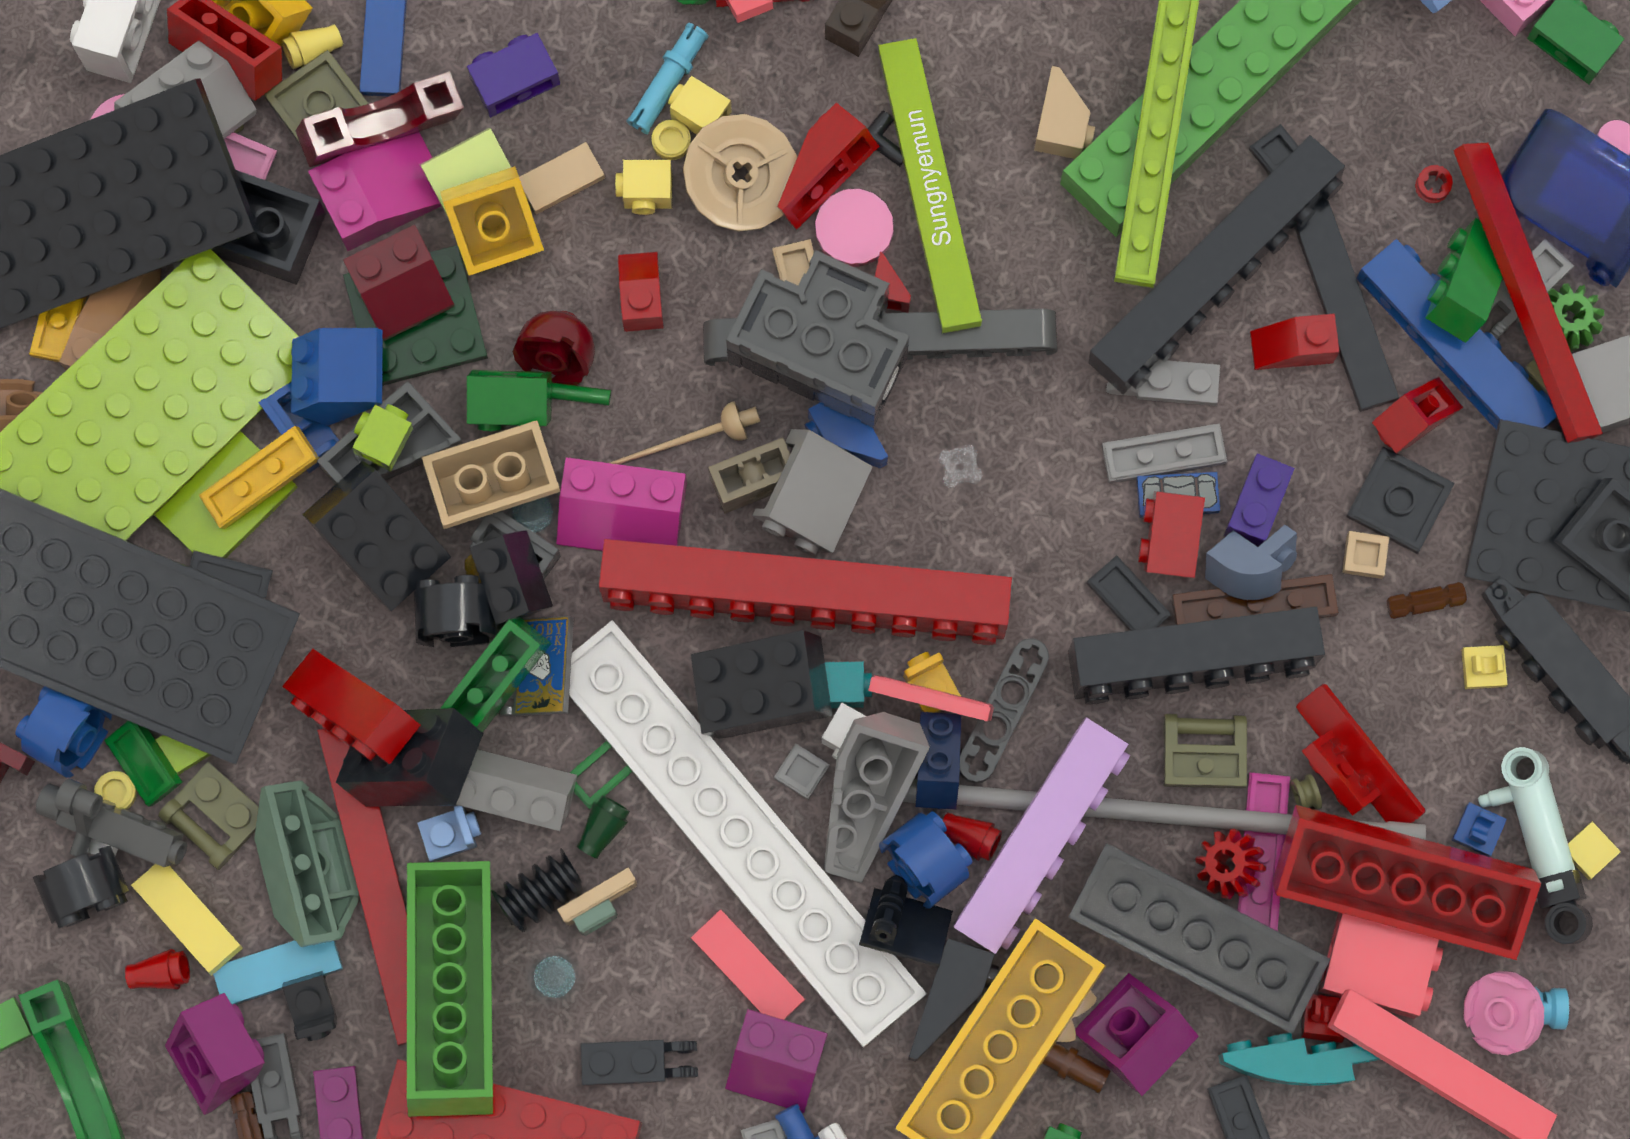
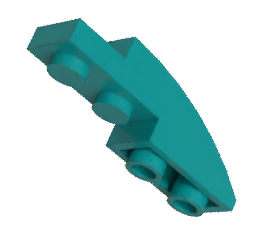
(1288, 1063)

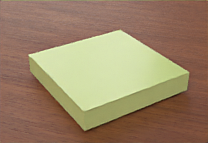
(465, 162)

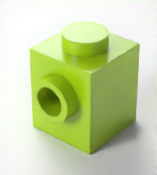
(382, 435)

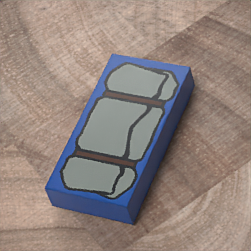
(1189, 484)

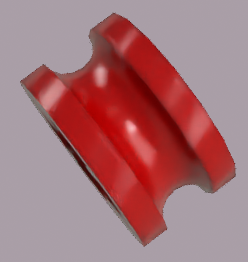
(1428, 195)

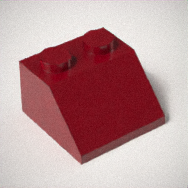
(399, 282)

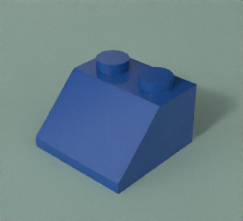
(336, 373)

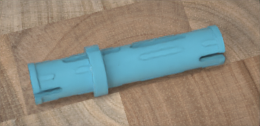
(675, 65)

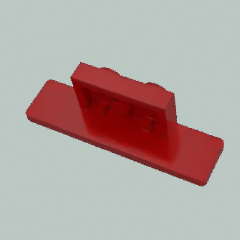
(1352, 762)

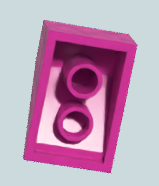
(375, 188)

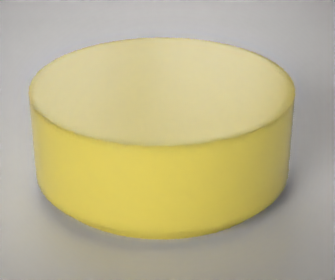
(671, 139)
(117, 788)

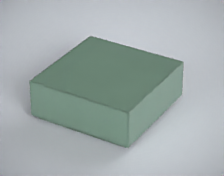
(595, 918)

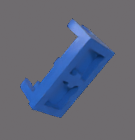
(278, 410)

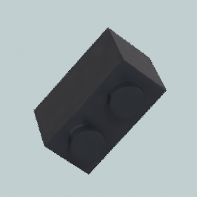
(511, 576)

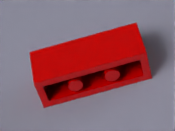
(249, 52)

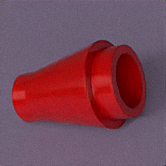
(976, 836)
(160, 971)

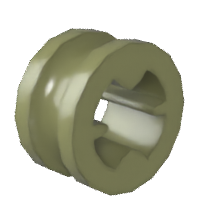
(1306, 792)

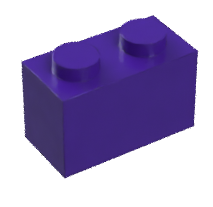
(513, 74)
(1259, 499)

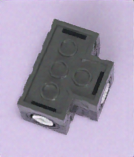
(822, 337)

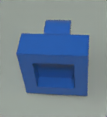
(1479, 829)

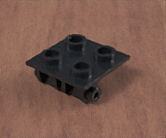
(904, 925)

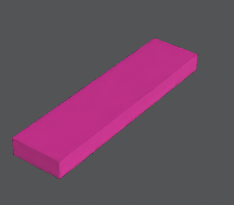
(1270, 795)

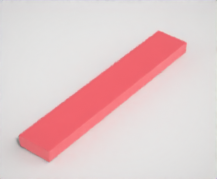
(1440, 1068)

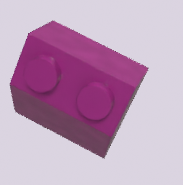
(1136, 1033)
(214, 1051)
(776, 1060)

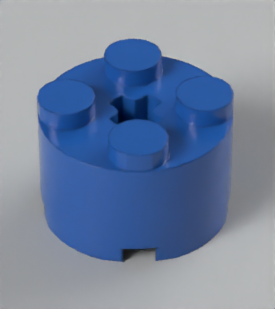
(62, 732)
(927, 858)

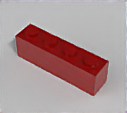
(349, 708)

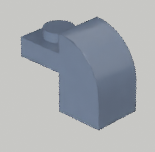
(1251, 570)

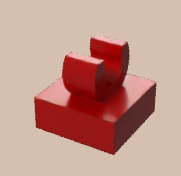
(1317, 1017)

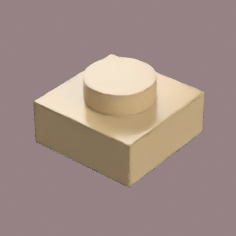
(1365, 554)

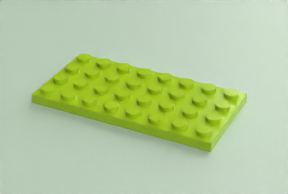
(150, 400)

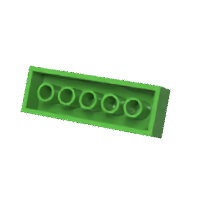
(449, 989)

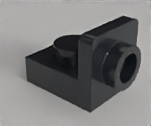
(310, 1006)

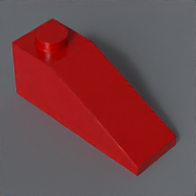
(826, 160)

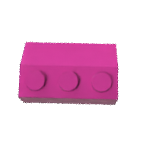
(618, 504)

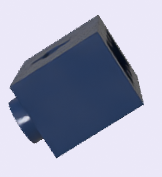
(940, 770)

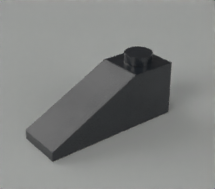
(956, 987)

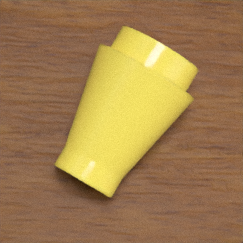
(306, 45)

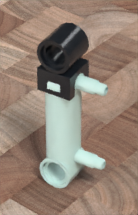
(1544, 843)

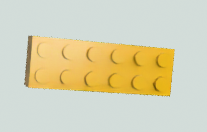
(1004, 1039)

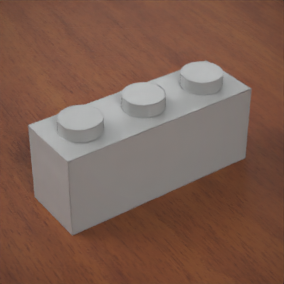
(518, 790)

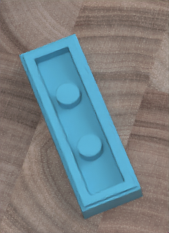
(268, 969)

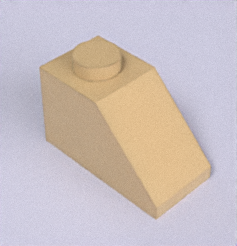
(1063, 119)

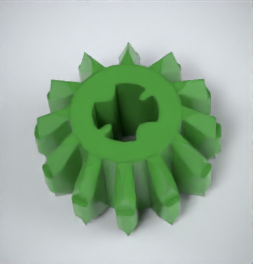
(1585, 315)

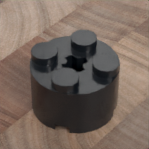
(453, 612)
(80, 886)

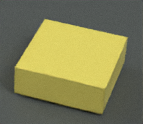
(1592, 850)

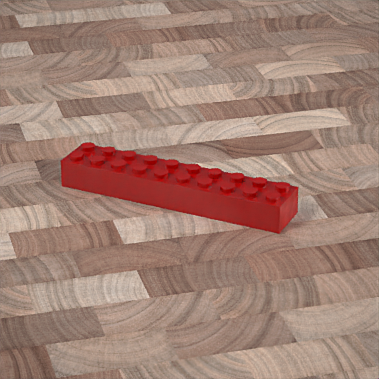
(805, 591)

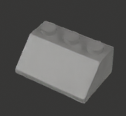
(224, 90)

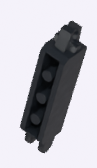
(1563, 665)

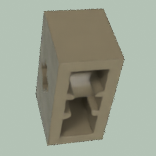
(749, 475)

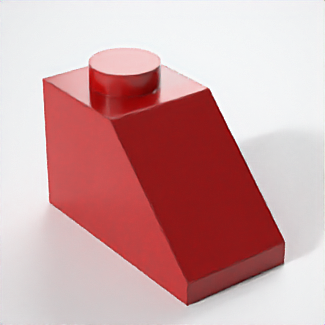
(640, 291)
(1295, 342)
(1416, 414)

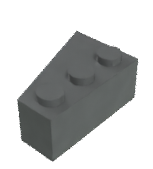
(428, 436)

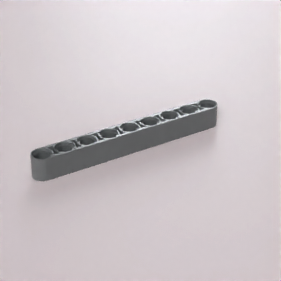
(1001, 331)

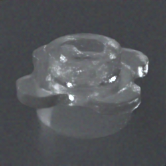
(966, 456)

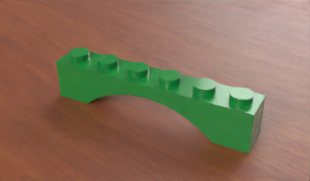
(71, 1060)

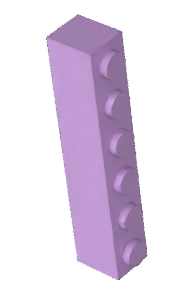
(1040, 836)

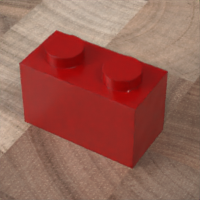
(1172, 534)

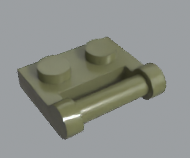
(1205, 764)
(222, 804)

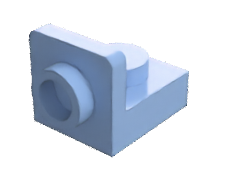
(449, 833)

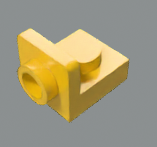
(930, 673)

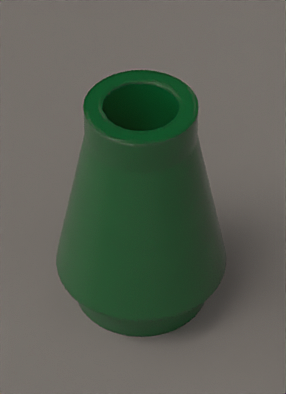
(602, 826)

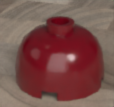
(550, 341)

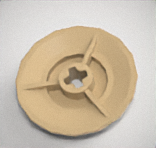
(709, 171)

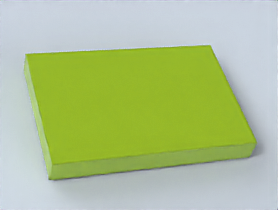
(192, 522)

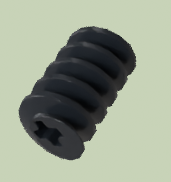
(539, 891)

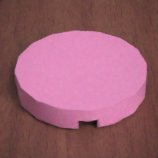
(854, 227)
(1504, 1012)

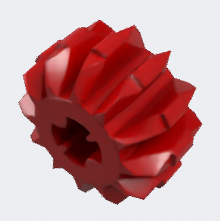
(1242, 854)

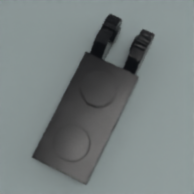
(633, 1062)

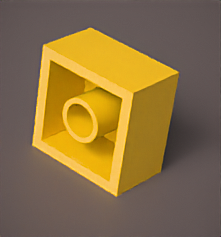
(491, 220)

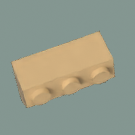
(490, 474)

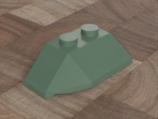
(305, 863)

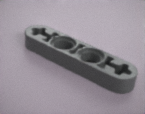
(1007, 713)

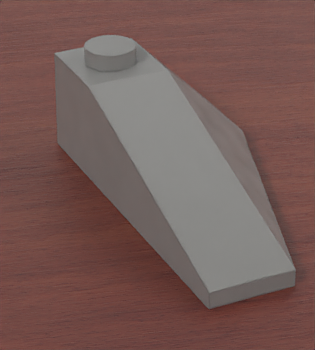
(868, 789)

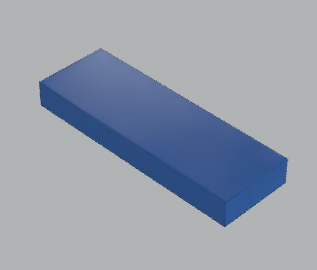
(383, 47)

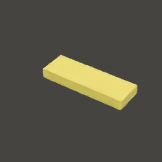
(187, 917)

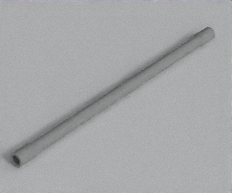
(1155, 812)

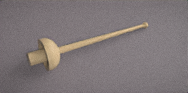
(731, 422)

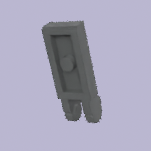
(276, 1089)

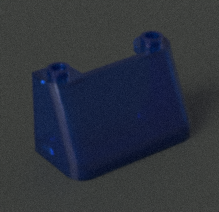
(1575, 191)

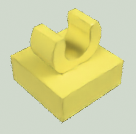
(1484, 667)

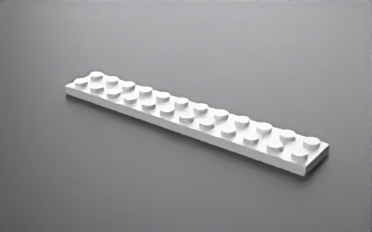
(739, 834)

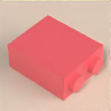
(1381, 965)

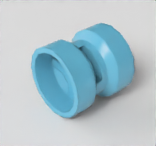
(1555, 1007)

